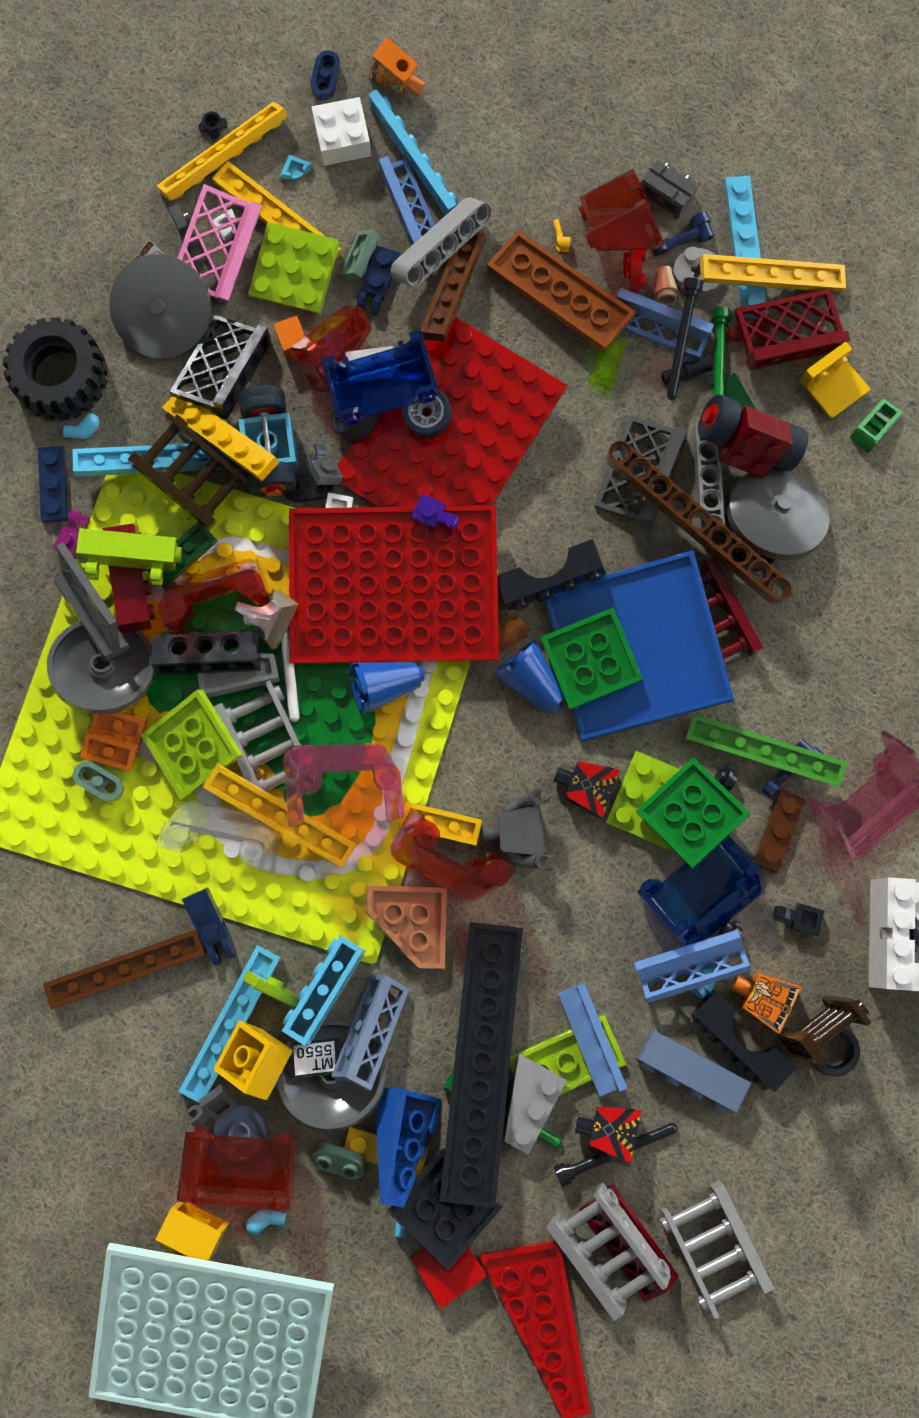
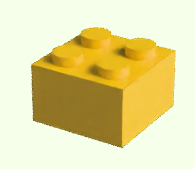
(252, 1060)
(191, 1231)

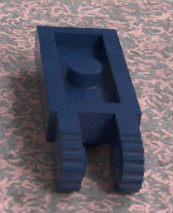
(377, 278)
(209, 924)

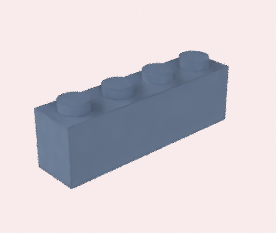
(694, 1071)

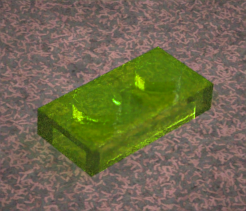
(608, 365)

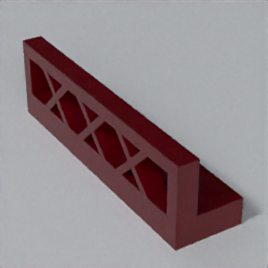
(616, 1248)

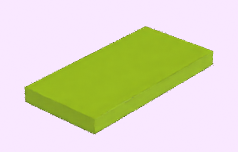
(565, 1058)

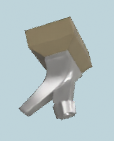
(270, 620)

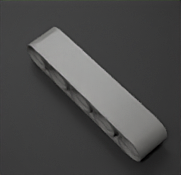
(441, 242)
(710, 467)

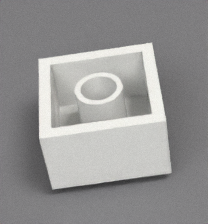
(341, 131)

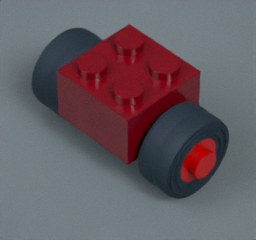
(751, 437)

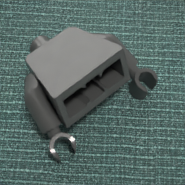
(521, 831)

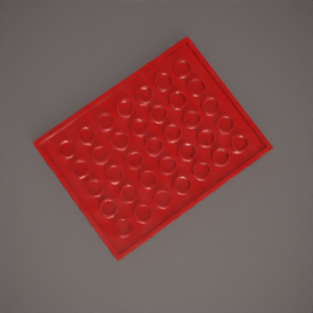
(495, 417)
(392, 587)

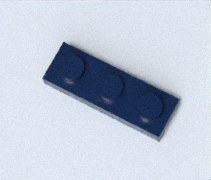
(53, 484)

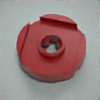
(633, 269)

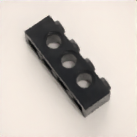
(219, 660)

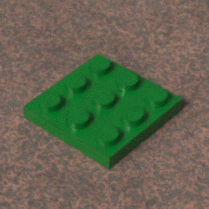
(591, 658)
(692, 813)

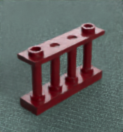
(735, 616)

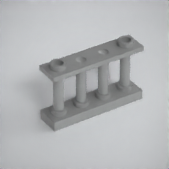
(250, 763)
(742, 1251)
(597, 1274)

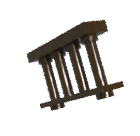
(165, 479)
(810, 1038)

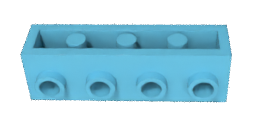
(323, 991)

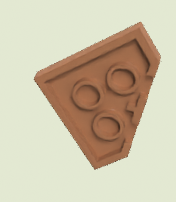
(412, 920)

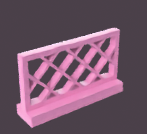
(238, 245)

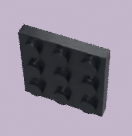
(440, 1227)

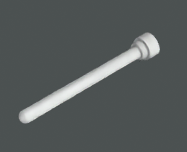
(290, 679)

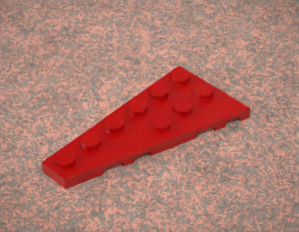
(539, 1303)

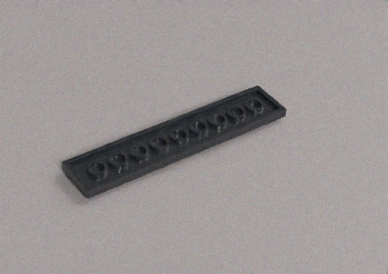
(481, 1066)

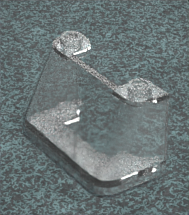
(193, 817)

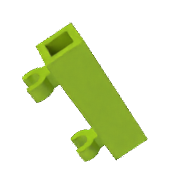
(127, 550)

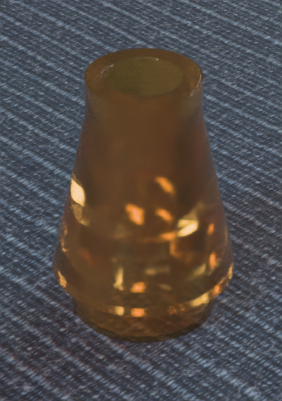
(512, 632)

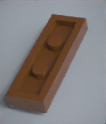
(779, 830)

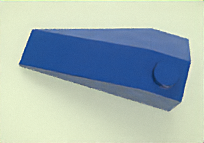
(403, 1128)

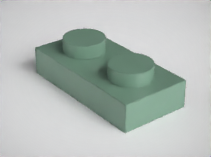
(359, 254)

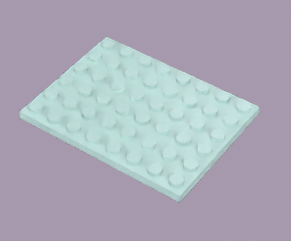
(207, 1337)

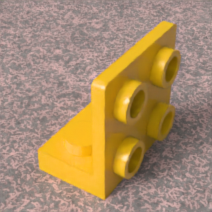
(834, 382)

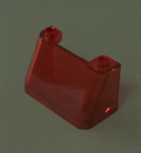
(620, 216)
(180, 596)
(415, 849)
(238, 1170)

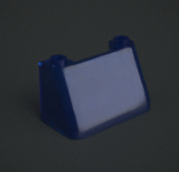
(381, 381)
(703, 899)

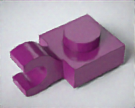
(70, 535)

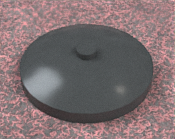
(160, 306)
(778, 514)
(96, 685)
(325, 1101)

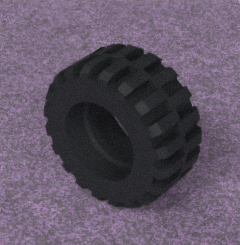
(33, 347)

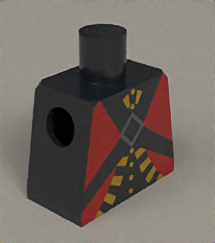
(588, 786)
(611, 1133)

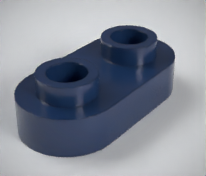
(325, 77)

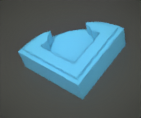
(295, 168)

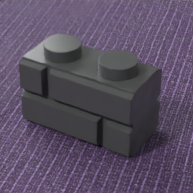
(669, 188)

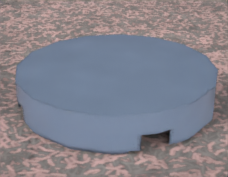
(242, 1122)

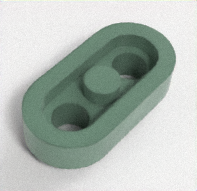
(99, 782)
(339, 1161)

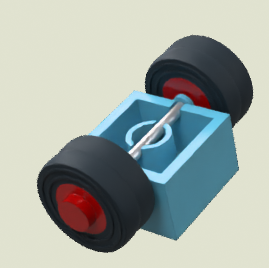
(273, 430)

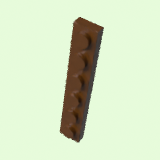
(452, 289)
(124, 969)

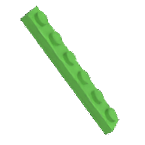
(767, 750)

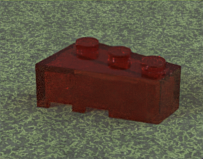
(335, 336)

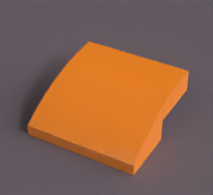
(114, 739)

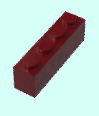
(130, 593)

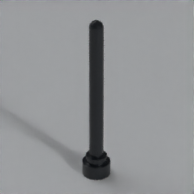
(692, 288)
(567, 1172)

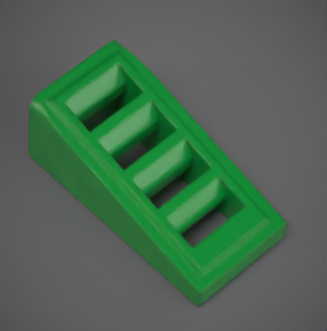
(866, 436)

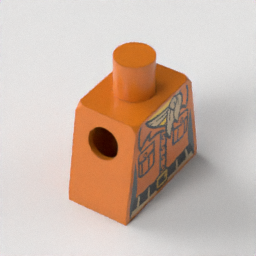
(395, 70)
(767, 999)

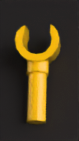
(562, 243)

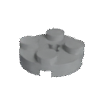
(683, 267)

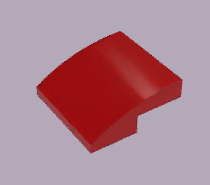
(451, 1284)

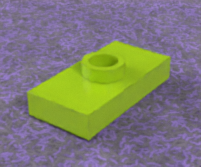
(272, 988)

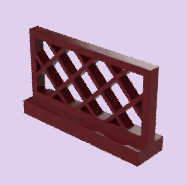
(800, 347)

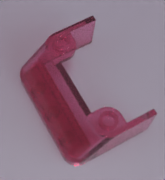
(307, 762)
(876, 805)

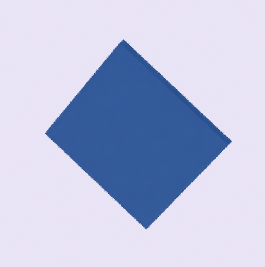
(669, 636)

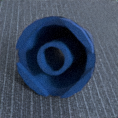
(532, 678)
(383, 682)

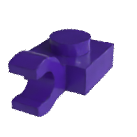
(431, 512)

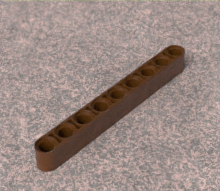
(701, 535)

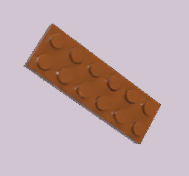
(561, 290)

